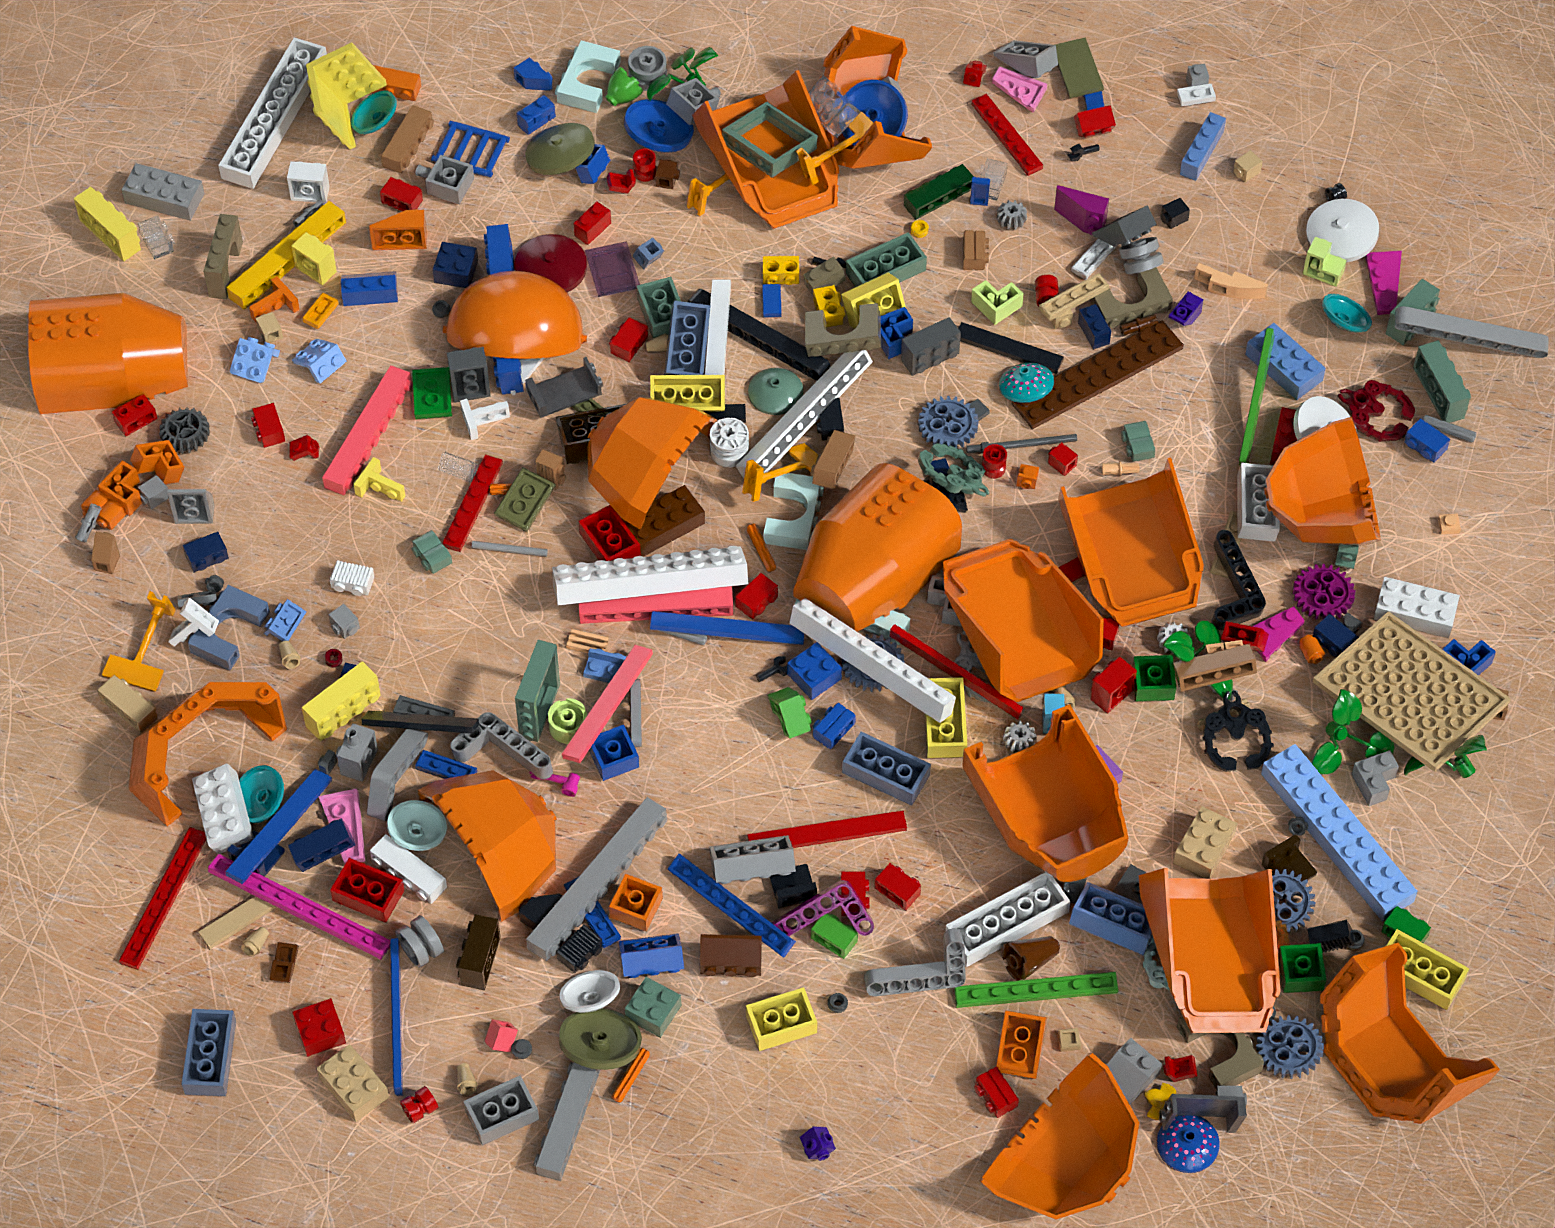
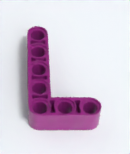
(820, 910)

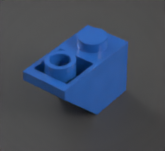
(532, 76)

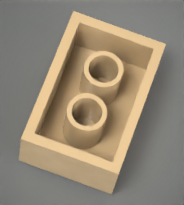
(1205, 843)
(352, 1083)

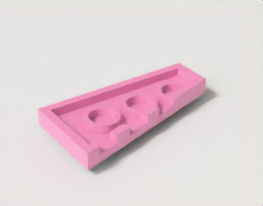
(346, 806)

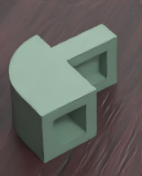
(1346, 556)

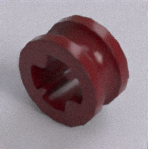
(333, 652)

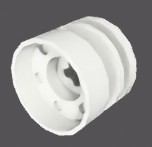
(729, 442)

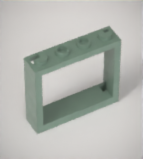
(756, 156)
(537, 690)

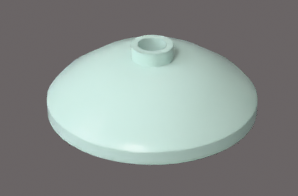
(418, 818)

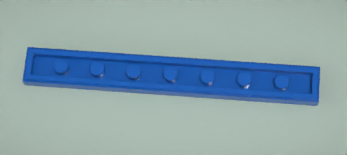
(726, 628)
(278, 826)
(731, 905)
(396, 1017)

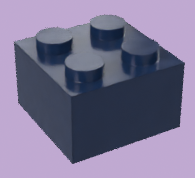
(455, 265)

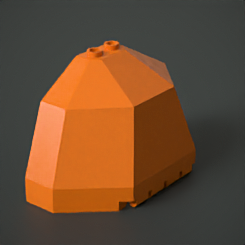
(635, 452)
(1323, 488)
(503, 829)
(1074, 1150)

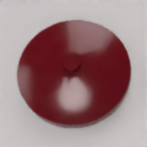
(553, 258)

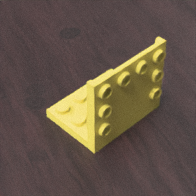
(338, 80)

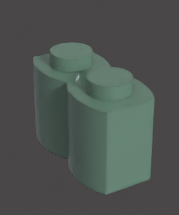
(1138, 441)
(431, 551)

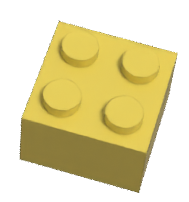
(314, 258)

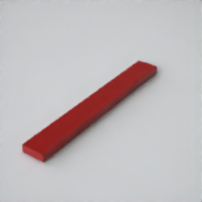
(956, 671)
(839, 829)
(163, 898)

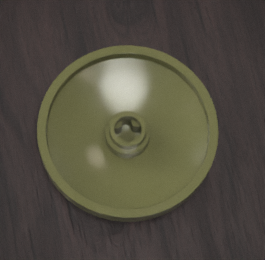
(560, 148)
(600, 1039)

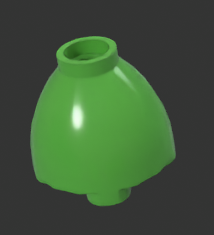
(622, 88)

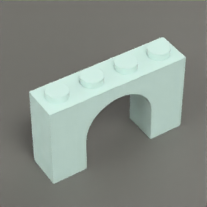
(586, 57)
(799, 531)

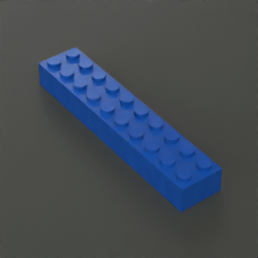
(500, 259)

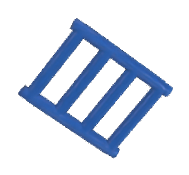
(469, 130)

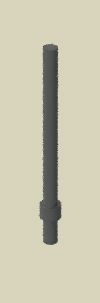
(1024, 443)

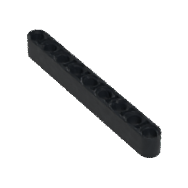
(769, 339)

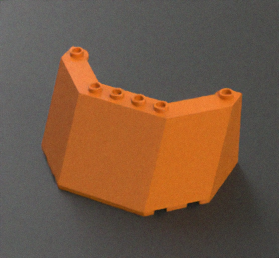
(864, 57)
(149, 753)
(1384, 1046)

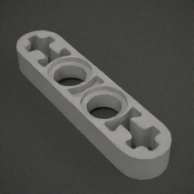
(636, 732)

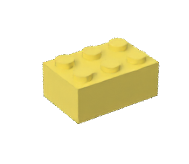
(881, 290)
(781, 1019)

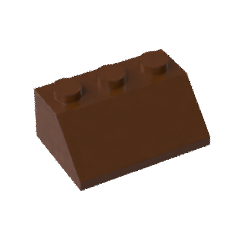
(730, 955)

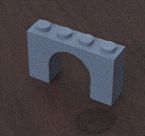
(230, 604)

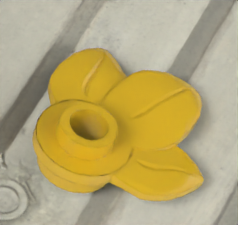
(1157, 1099)

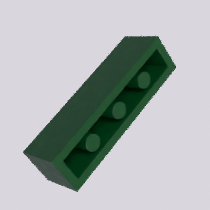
(938, 191)

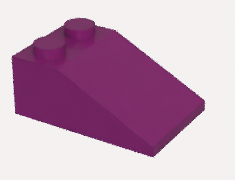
(1081, 208)

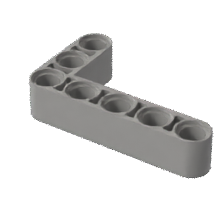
(506, 738)
(390, 771)
(924, 976)

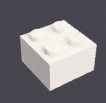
(308, 182)

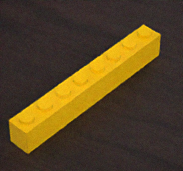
(280, 258)

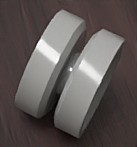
(646, 65)
(1141, 255)
(419, 941)

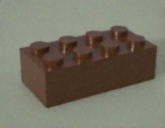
(668, 520)

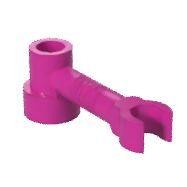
(569, 783)

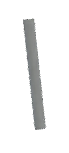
(509, 548)

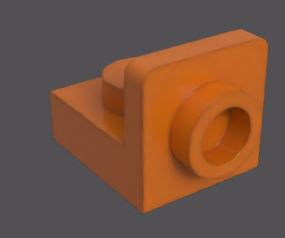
(1027, 476)

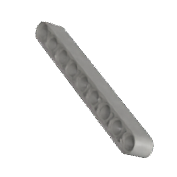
(1471, 332)

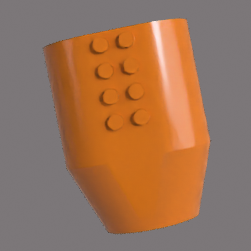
(103, 351)
(878, 547)
(1054, 800)

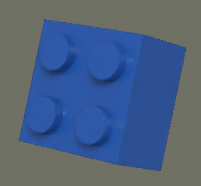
(814, 670)
(614, 753)

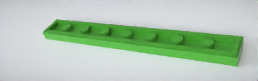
(1257, 396)
(1036, 989)

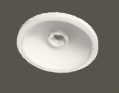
(590, 991)

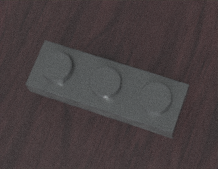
(414, 706)

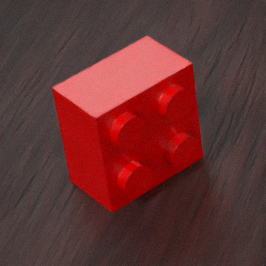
(1113, 684)
(319, 1027)

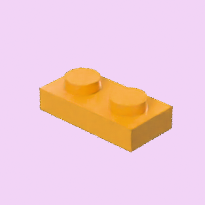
(320, 311)

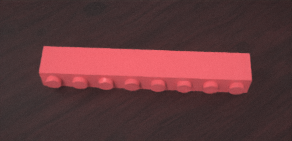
(367, 430)
(700, 602)

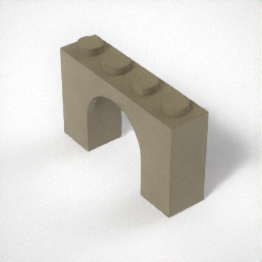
(225, 242)
(1156, 301)
(863, 337)
(1237, 1069)

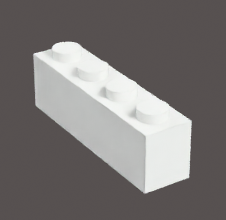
(406, 866)

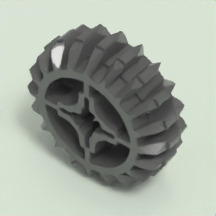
(186, 434)

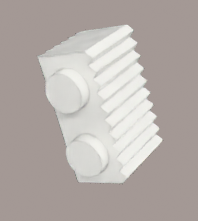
(352, 578)

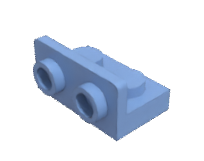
(285, 621)
(602, 665)

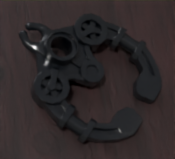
(1236, 726)

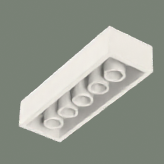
(1011, 917)

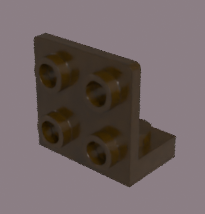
(1288, 857)

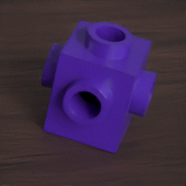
(817, 1143)

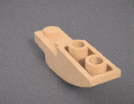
(1233, 286)

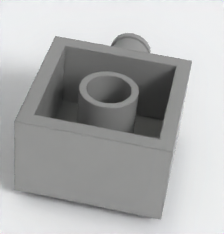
(690, 96)
(447, 179)
(357, 752)

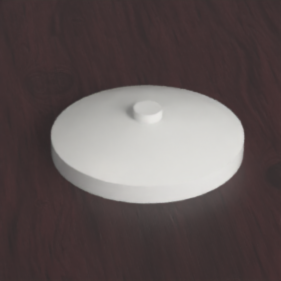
(1347, 225)
(1315, 414)

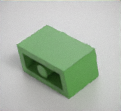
(834, 935)

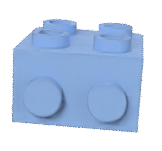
(320, 358)
(252, 359)

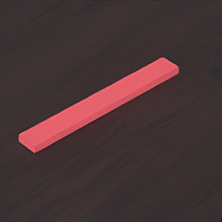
(607, 704)

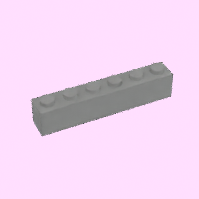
(566, 1121)

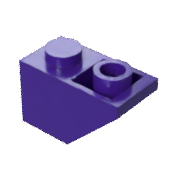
(1187, 309)

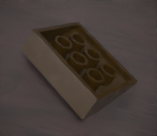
(575, 430)

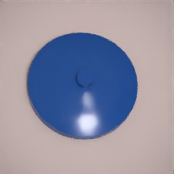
(879, 103)
(657, 126)

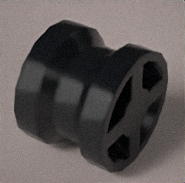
(1336, 192)

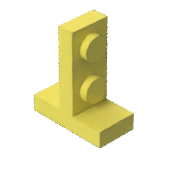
(371, 478)

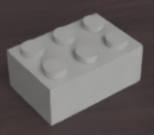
(501, 1110)

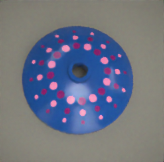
(1187, 1154)

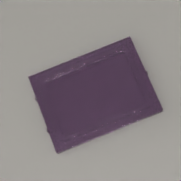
(612, 269)

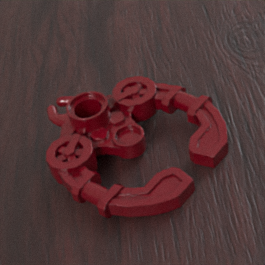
(1370, 406)

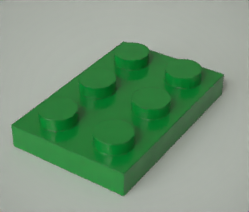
(432, 393)

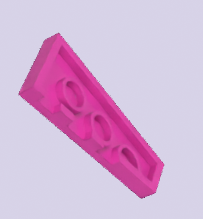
(1384, 279)

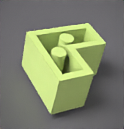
(1322, 264)
(997, 304)

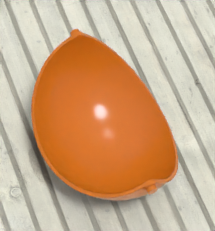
(515, 317)

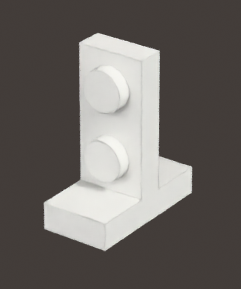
(482, 415)
(196, 619)

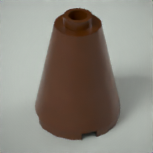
(1029, 955)

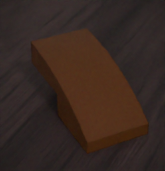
(284, 962)

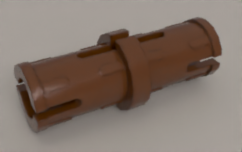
(1138, 324)

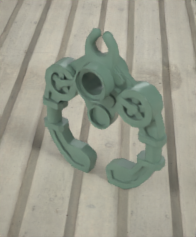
(958, 480)

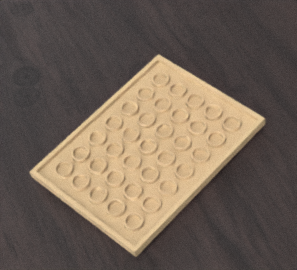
(1413, 690)

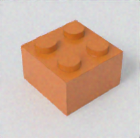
(635, 902)

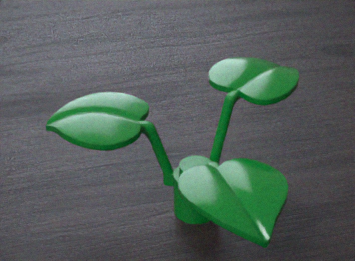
(702, 57)
(1181, 646)
(1346, 709)
(1462, 762)

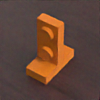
(275, 300)

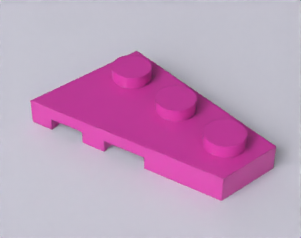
(1280, 629)

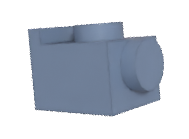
(648, 253)

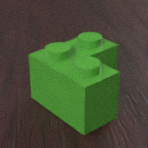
(790, 709)

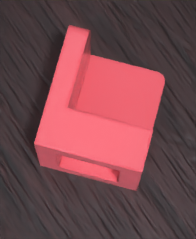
(500, 1035)

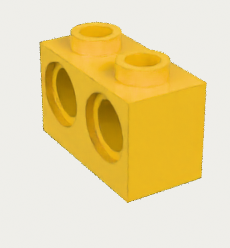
(781, 270)
(829, 301)

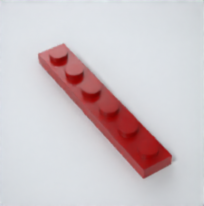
(1007, 134)
(472, 503)

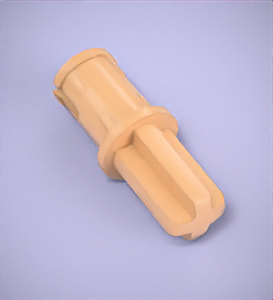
(1119, 468)

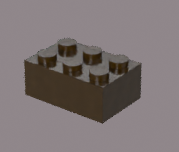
(478, 952)

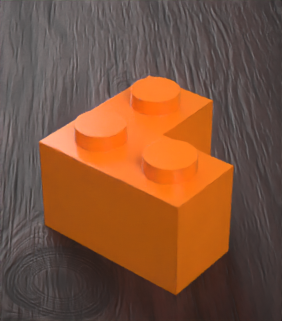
(160, 458)
(120, 487)

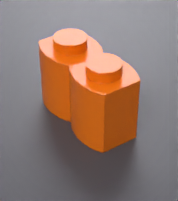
(111, 512)

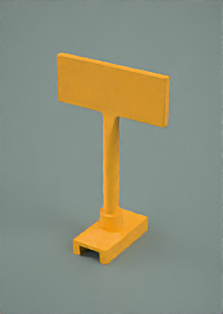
(857, 126)
(699, 192)
(755, 477)
(134, 671)

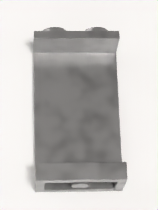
(565, 389)
(1205, 1105)

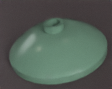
(775, 398)

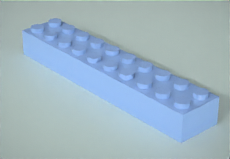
(1338, 832)

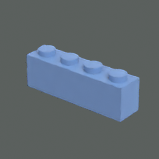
(1202, 146)

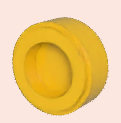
(919, 228)

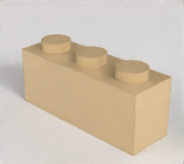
(128, 703)

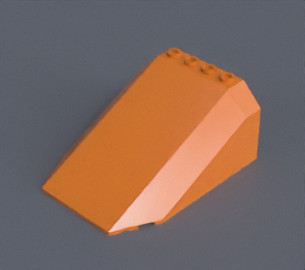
(788, 194)
(1137, 547)
(1023, 619)
(1216, 947)

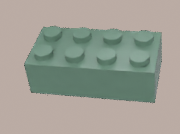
(898, 257)
(1441, 382)

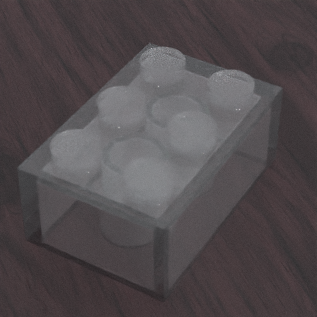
(832, 106)

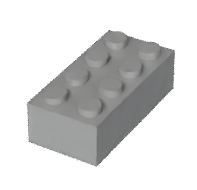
(163, 191)
(752, 859)

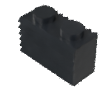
(1332, 935)
(580, 949)

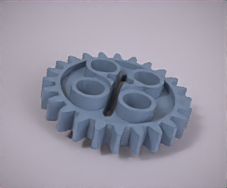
(947, 423)
(862, 678)
(1293, 887)
(1296, 1062)

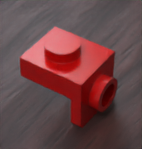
(974, 73)
(621, 182)
(302, 447)
(1180, 1068)

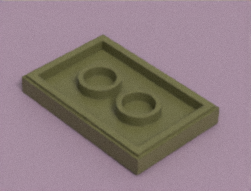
(524, 499)

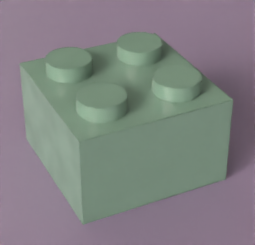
(653, 1006)

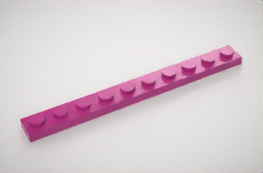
(305, 909)

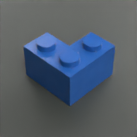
(893, 328)
(1475, 659)

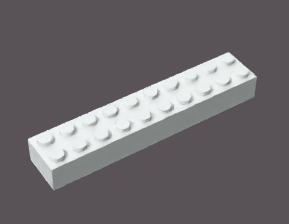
(270, 115)
(649, 575)

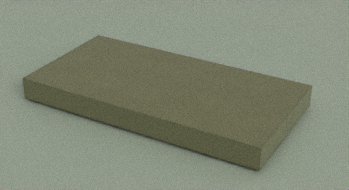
(1078, 68)

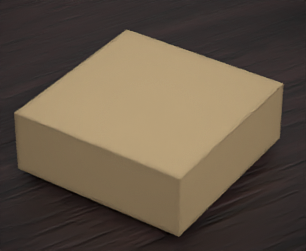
(1069, 1039)

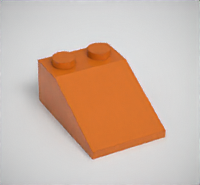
(400, 231)
(1021, 1044)

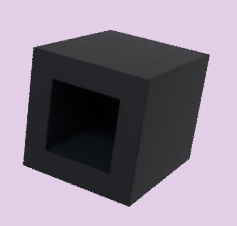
(1175, 213)

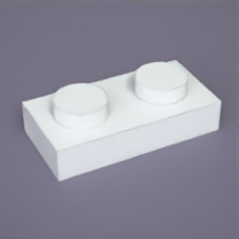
(1196, 94)

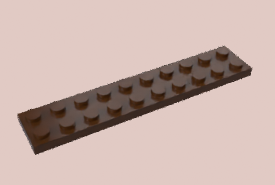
(1101, 373)

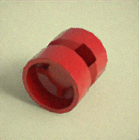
(644, 165)
(1046, 288)
(994, 461)
(418, 1105)

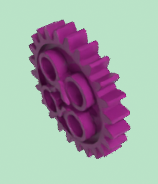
(1323, 591)

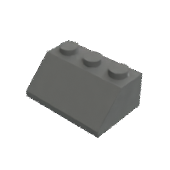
(1127, 227)

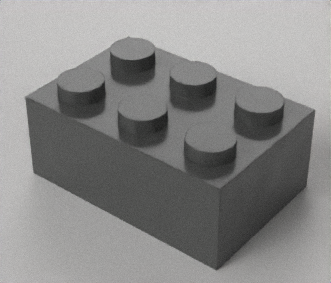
(930, 346)
(468, 374)

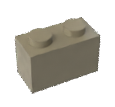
(824, 275)

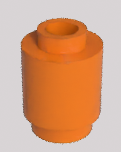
(1311, 649)

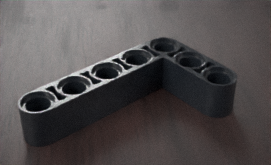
(1239, 583)

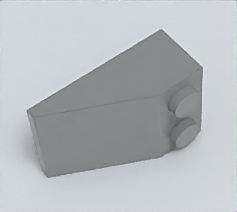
(1028, 57)
(191, 506)
(1134, 1069)

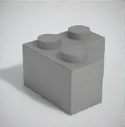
(938, 597)
(1372, 776)

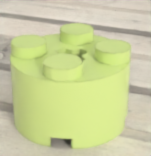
(565, 719)

